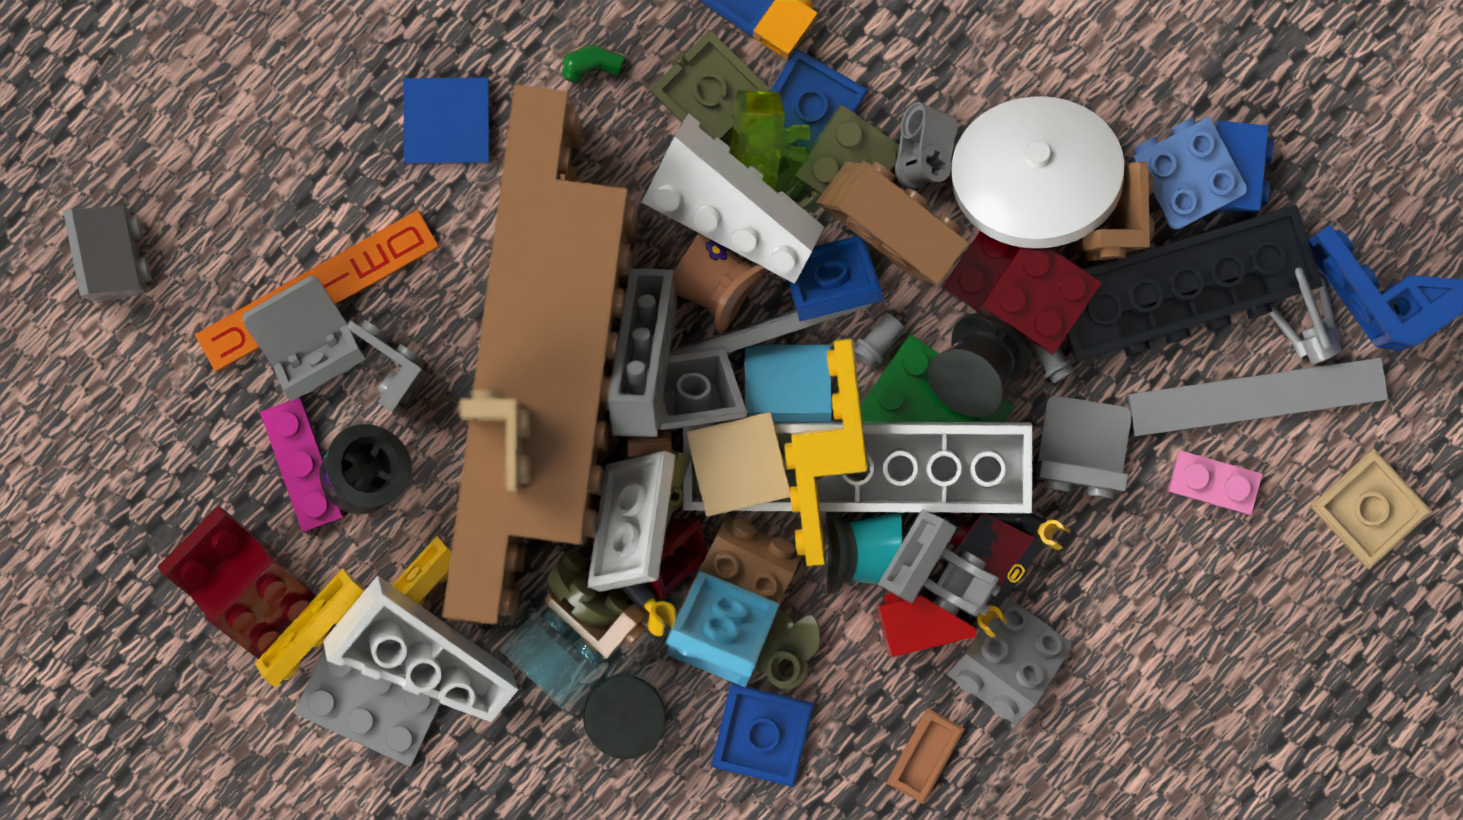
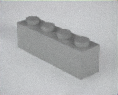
(643, 352)

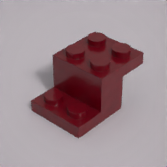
(1024, 288)
(237, 581)

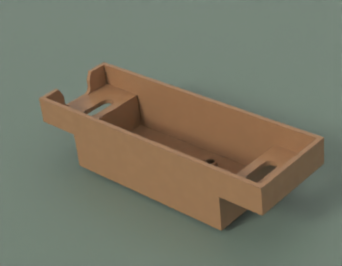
(546, 344)

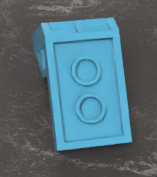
(721, 628)

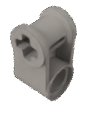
(928, 142)

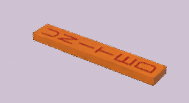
(340, 276)

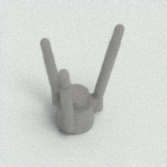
(1321, 339)

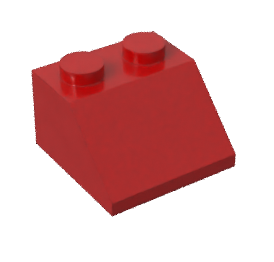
(918, 625)

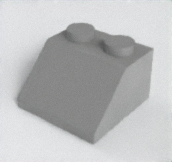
(107, 252)
(700, 390)

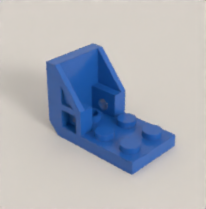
(1421, 301)

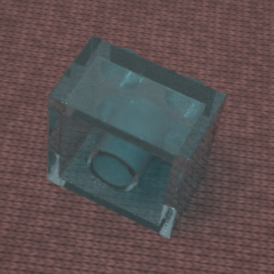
(552, 657)

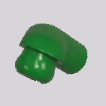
(588, 58)

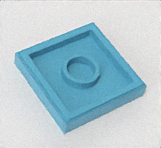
(788, 382)

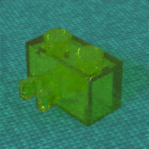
(760, 136)

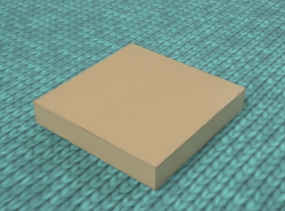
(738, 463)
(1370, 508)

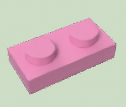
(1214, 482)

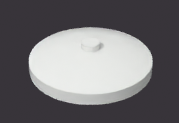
(1038, 172)

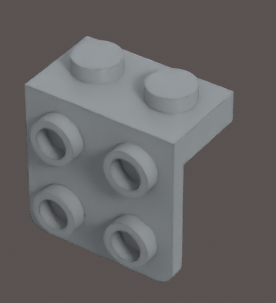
(303, 337)
(1084, 446)
(1013, 665)

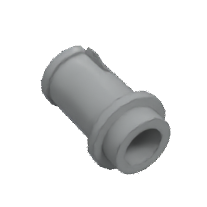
(879, 340)
(1056, 366)

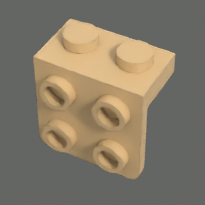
(490, 406)

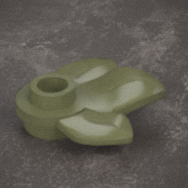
(791, 642)

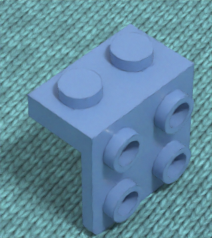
(1190, 172)

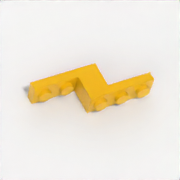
(827, 452)
(335, 600)

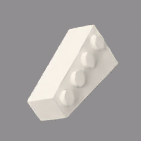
(731, 203)
(407, 645)

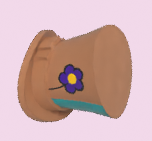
(715, 279)

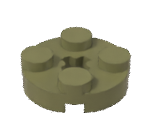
(592, 607)

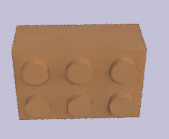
(893, 220)

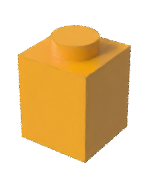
(785, 25)

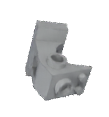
(963, 582)

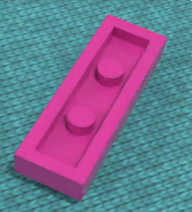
(299, 463)

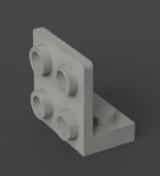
(401, 387)

